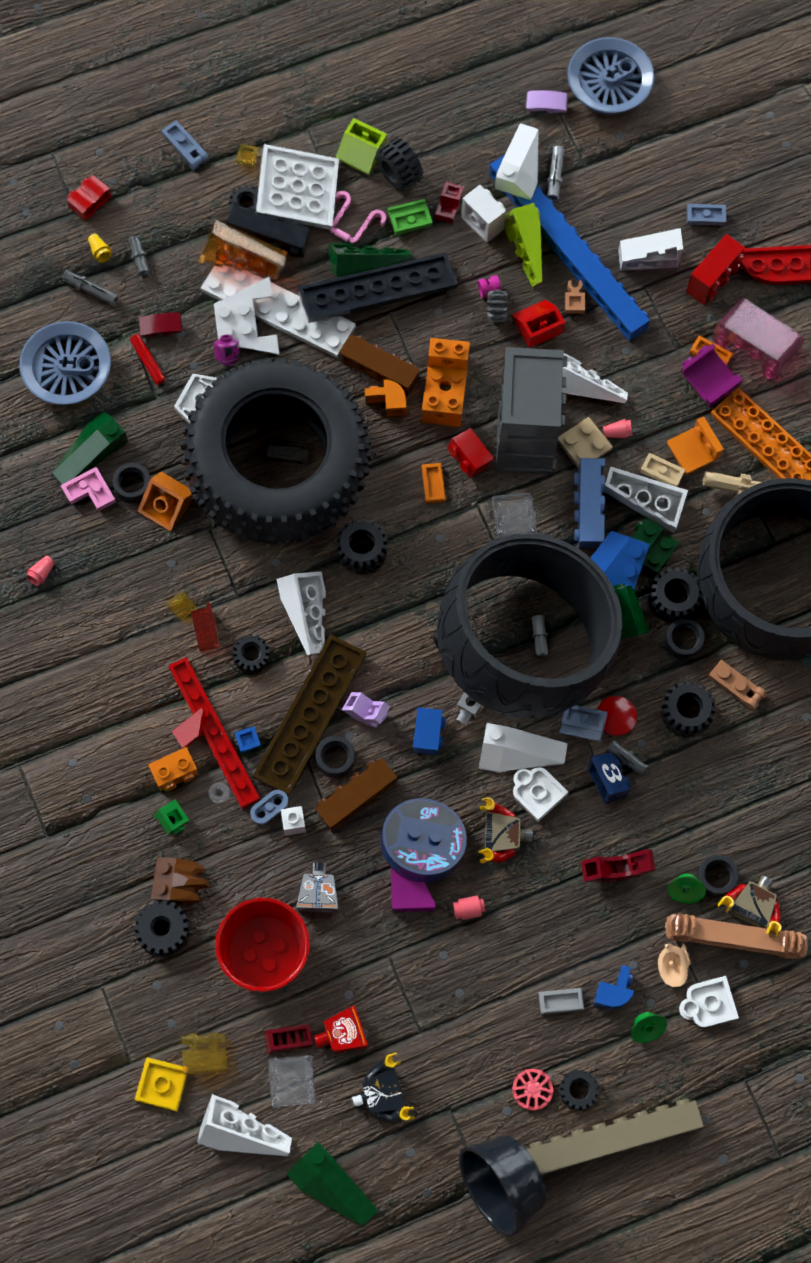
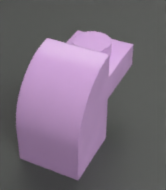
(365, 709)

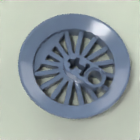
(612, 77)
(34, 357)

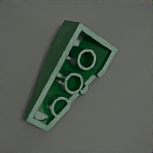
(348, 260)
(93, 445)
(327, 1182)

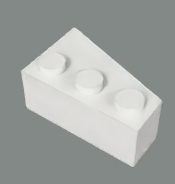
(651, 251)

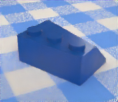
(621, 558)

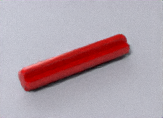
(147, 359)

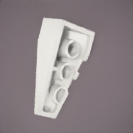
(520, 164)
(588, 383)
(303, 600)
(515, 749)
(233, 1130)

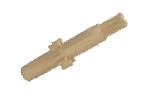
(728, 483)

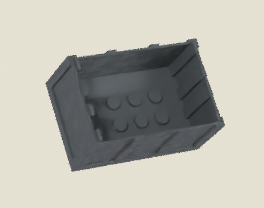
(530, 410)

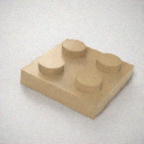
(584, 442)

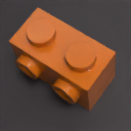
(173, 769)

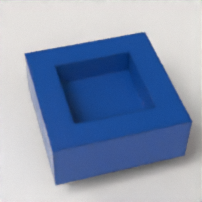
(247, 739)

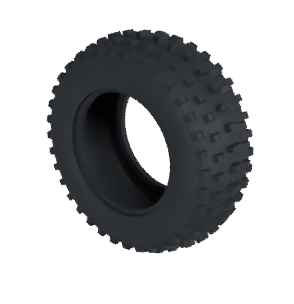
(285, 391)

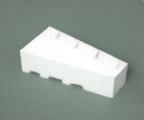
(647, 496)

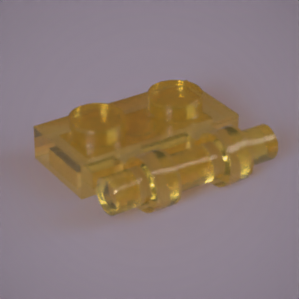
(203, 1060)

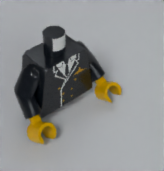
(383, 1093)

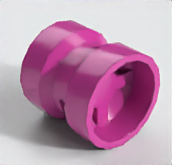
(488, 285)

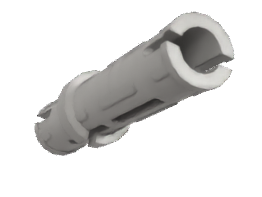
(557, 158)

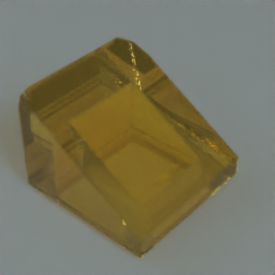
(181, 605)

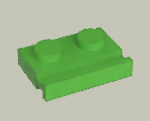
(410, 217)

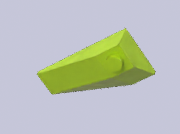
(524, 228)

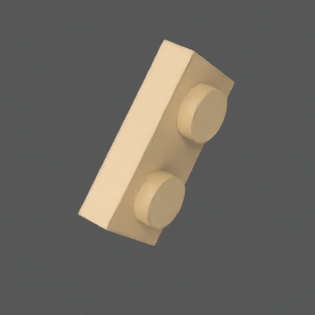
(662, 470)

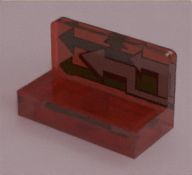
(205, 628)

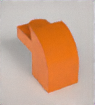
(391, 395)

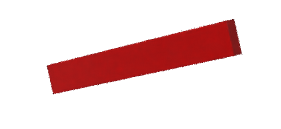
(215, 734)

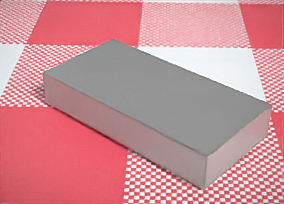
(561, 1001)

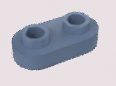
(268, 807)

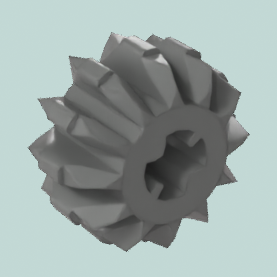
(497, 306)

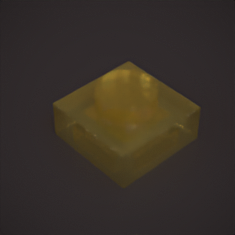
(247, 155)

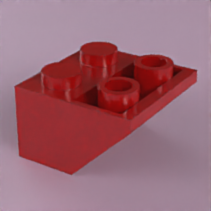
(539, 322)

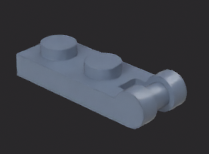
(185, 144)

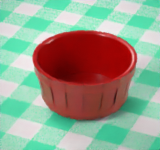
(262, 944)

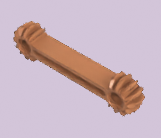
(736, 936)

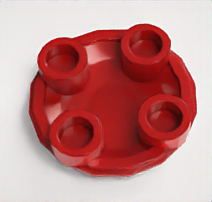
(620, 716)

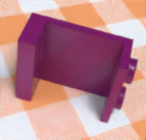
(710, 376)

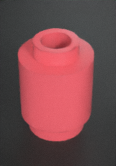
(468, 908)

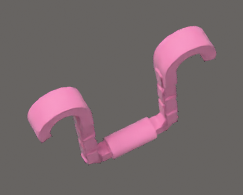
(344, 236)

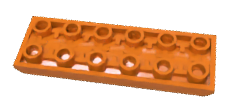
(763, 436)

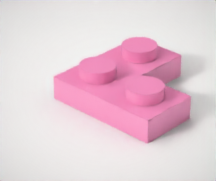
(89, 484)

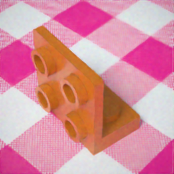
(696, 447)

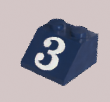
(608, 777)

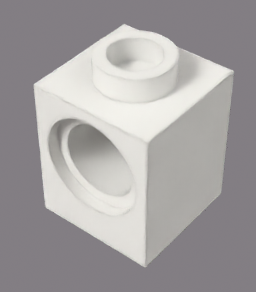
(293, 820)

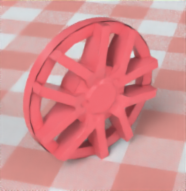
(532, 1089)

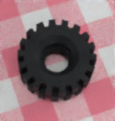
(161, 944)

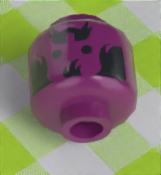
(226, 350)

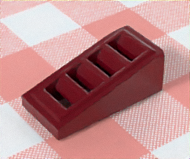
(271, 1049)

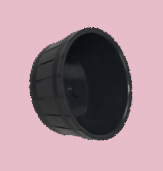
(502, 1182)

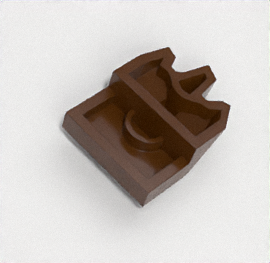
(177, 881)

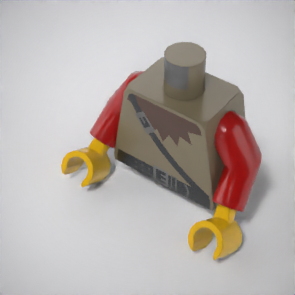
(502, 833)
(754, 905)

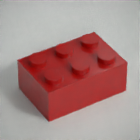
(715, 270)

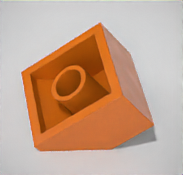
(165, 501)

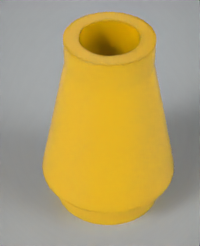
(99, 248)

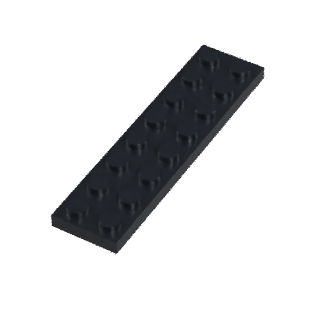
(377, 287)

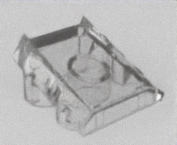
(514, 514)
(291, 1080)

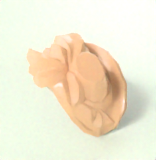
(674, 964)

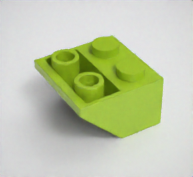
(360, 146)

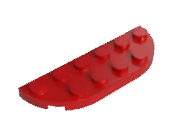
(778, 264)

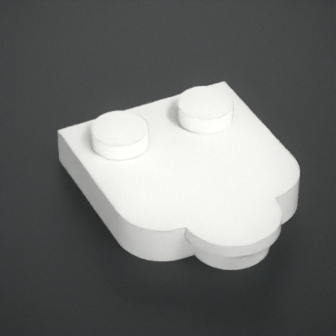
(537, 791)
(709, 1003)

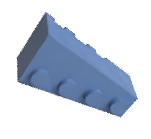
(590, 503)

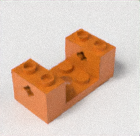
(445, 366)

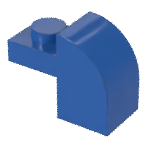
(615, 996)

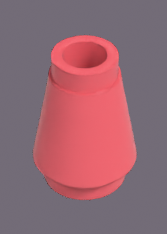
(619, 429)
(40, 571)

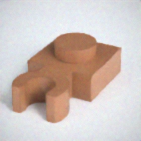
(574, 299)

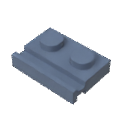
(584, 723)

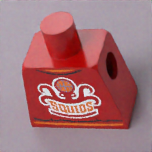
(343, 1032)

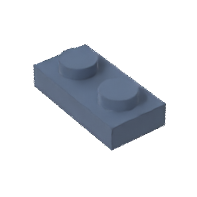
(706, 214)

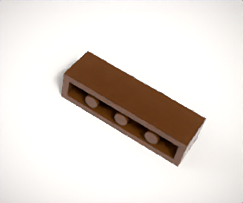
(378, 364)
(356, 794)

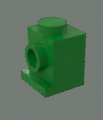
(174, 812)

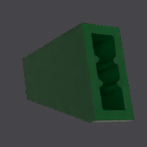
(632, 617)

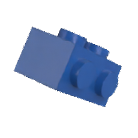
(427, 731)

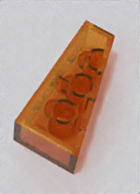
(242, 252)

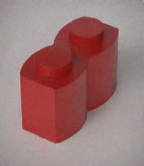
(88, 197)

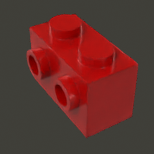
(470, 453)

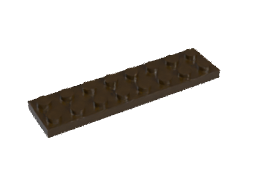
(309, 715)

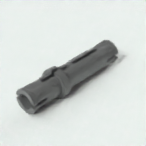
(82, 283)

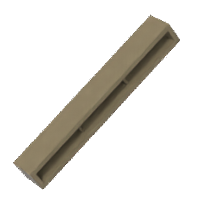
(616, 1137)

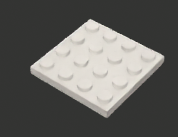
(297, 186)

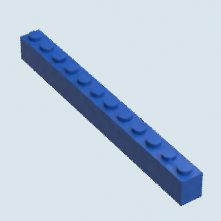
(583, 263)

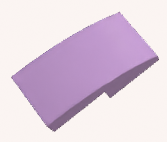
(547, 100)

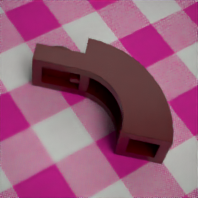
(618, 867)

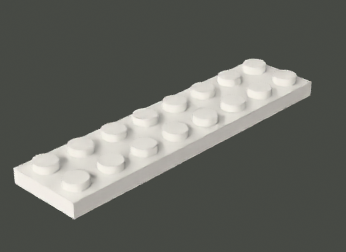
(281, 310)

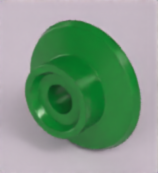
(686, 889)
(648, 1027)

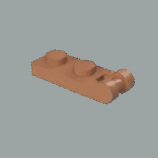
(737, 685)

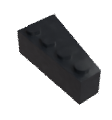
(267, 228)

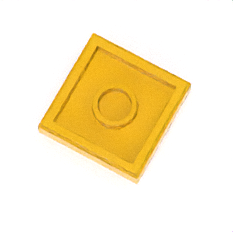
(161, 1084)

